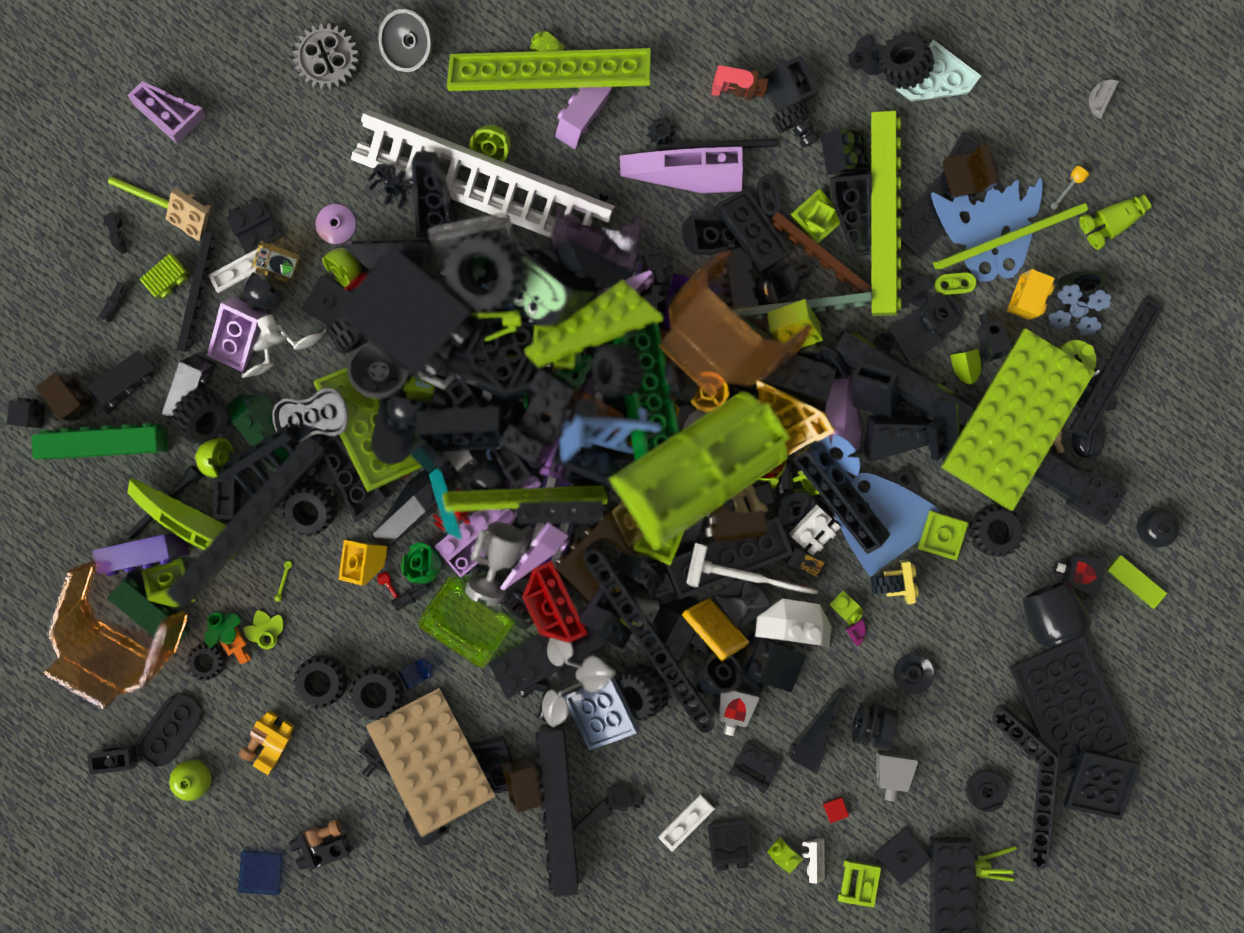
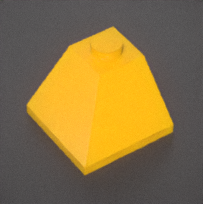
(361, 561)

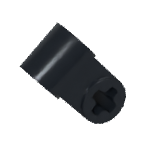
(516, 610)

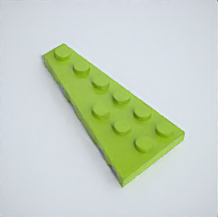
(596, 323)

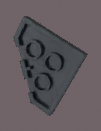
(589, 462)

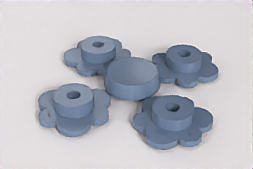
(1079, 309)

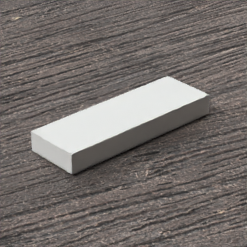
(233, 272)
(686, 822)

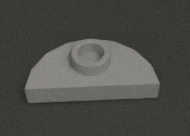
(1101, 96)

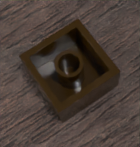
(65, 396)
(522, 784)

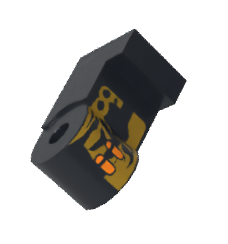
(806, 563)

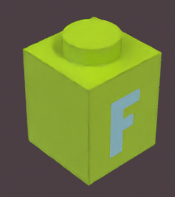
(418, 390)

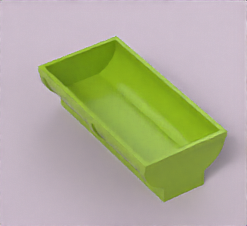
(702, 467)

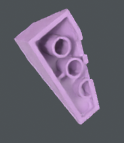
(842, 413)
(544, 546)

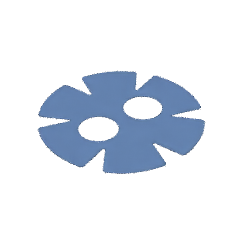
(848, 464)

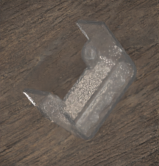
(445, 235)

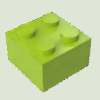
(791, 319)

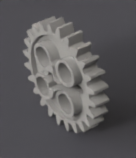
(342, 50)

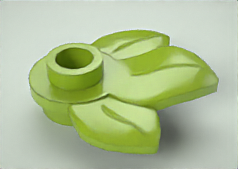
(263, 626)

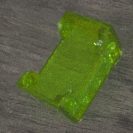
(464, 623)

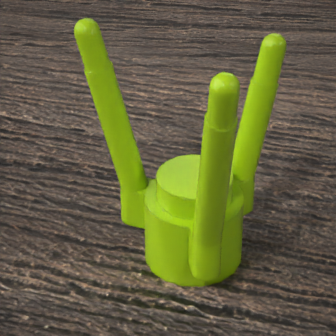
(509, 318)
(984, 870)

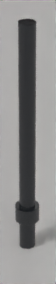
(677, 145)

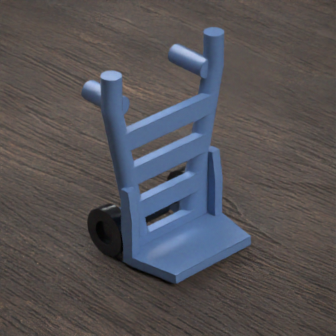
(576, 436)

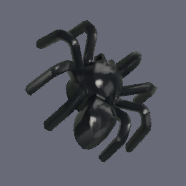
(393, 184)

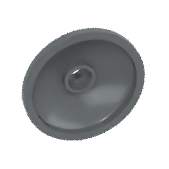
(396, 43)

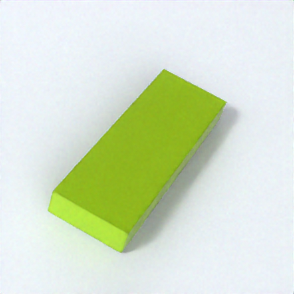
(1136, 581)

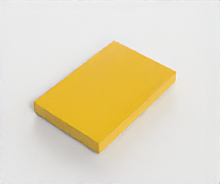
(715, 628)

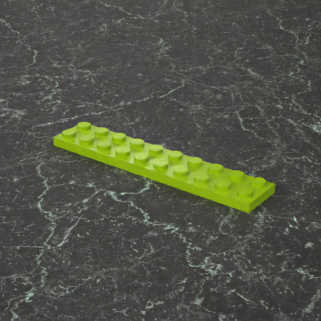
(549, 69)

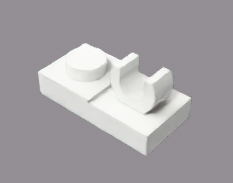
(816, 866)

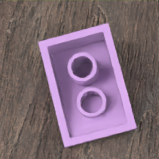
(235, 333)

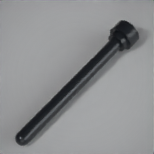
(191, 475)

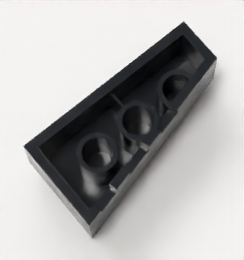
(430, 193)

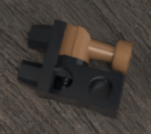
(315, 850)

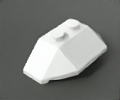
(795, 623)

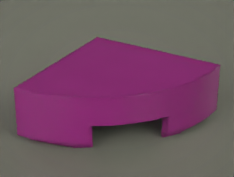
(857, 632)

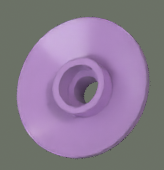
(342, 231)

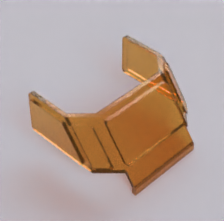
(715, 342)
(96, 658)

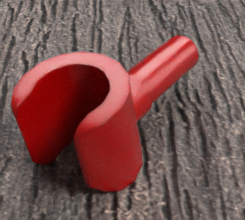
(384, 578)

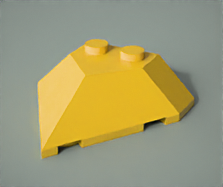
(798, 419)

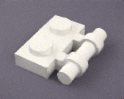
(811, 526)

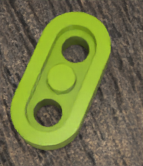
(954, 283)

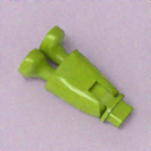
(1115, 217)

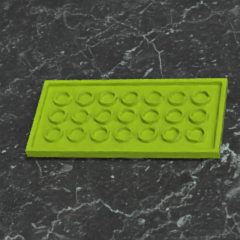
(1017, 419)

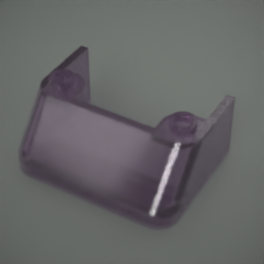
(615, 245)

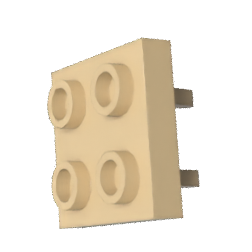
(187, 213)

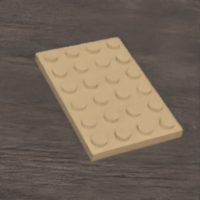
(430, 762)

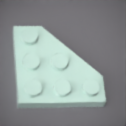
(948, 77)

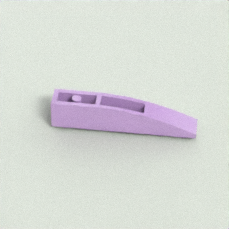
(688, 169)
(458, 551)

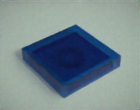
(260, 872)

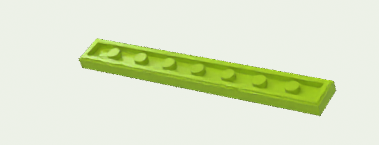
(1010, 236)
(511, 497)

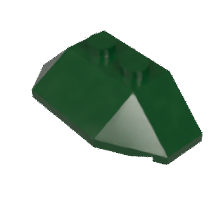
(254, 420)

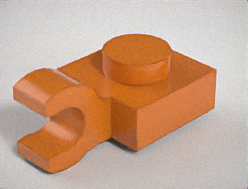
(237, 648)

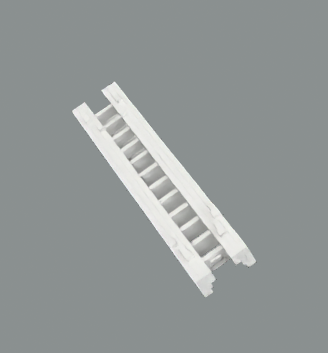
(469, 193)

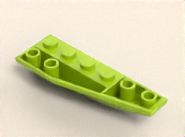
(176, 516)

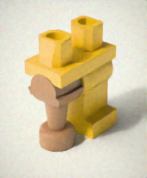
(272, 738)

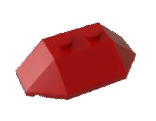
(551, 605)

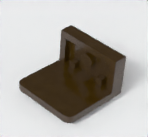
(971, 172)

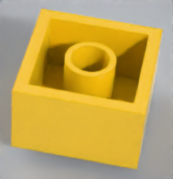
(1031, 294)

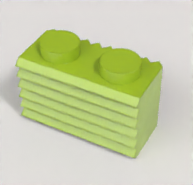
(165, 276)

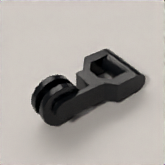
(114, 222)

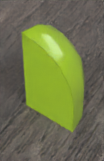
(967, 365)

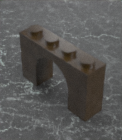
(734, 526)
(573, 567)

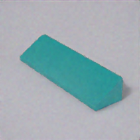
(449, 518)

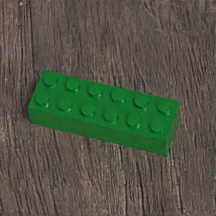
(99, 441)

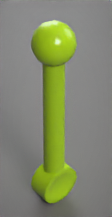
(278, 597)

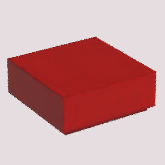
(835, 809)

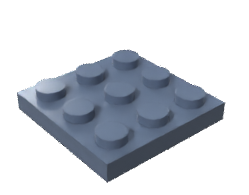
(601, 715)

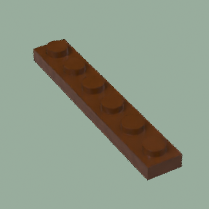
(812, 249)

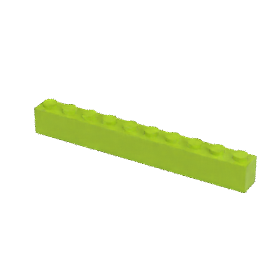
(884, 213)

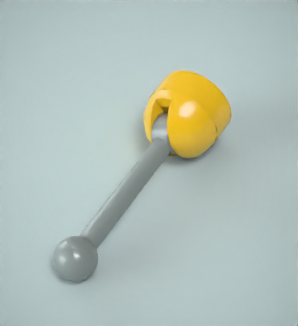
(1078, 176)

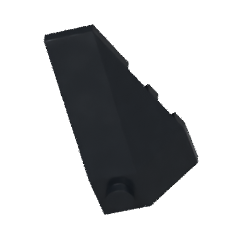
(410, 509)
(810, 744)

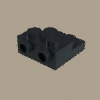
(253, 225)
(730, 845)

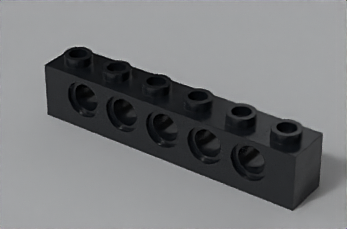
(841, 496)

